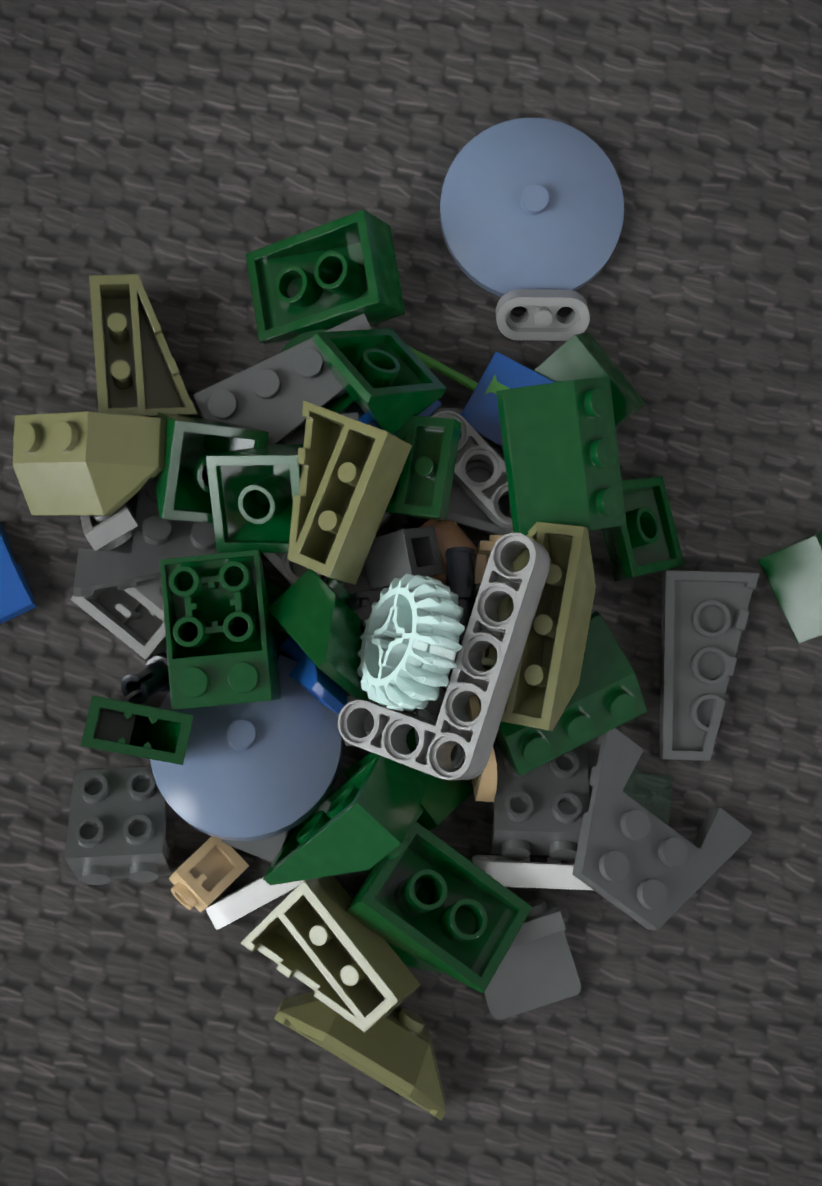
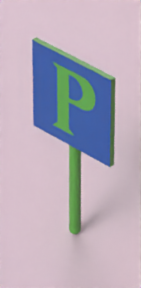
(482, 406)

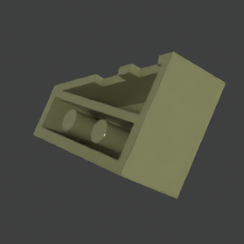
(131, 353)
(342, 492)
(333, 953)

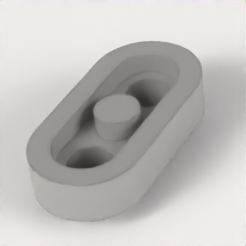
(541, 317)

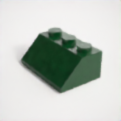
(562, 454)
(603, 700)

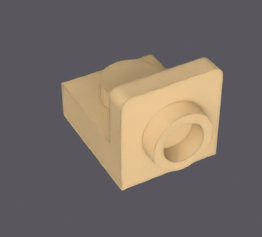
(206, 874)

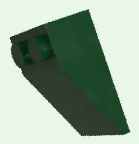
(325, 278)
(353, 825)
(441, 909)

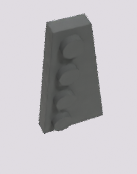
(274, 390)
(699, 645)

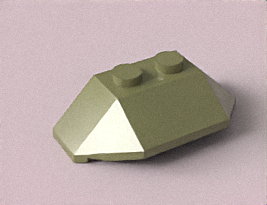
(85, 460)
(559, 631)
(391, 1052)

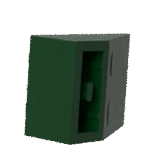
(218, 630)

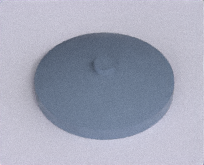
(531, 207)
(254, 763)

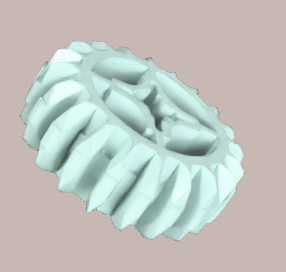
(410, 643)

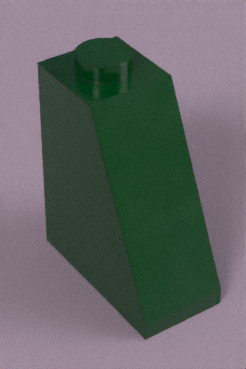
(137, 730)

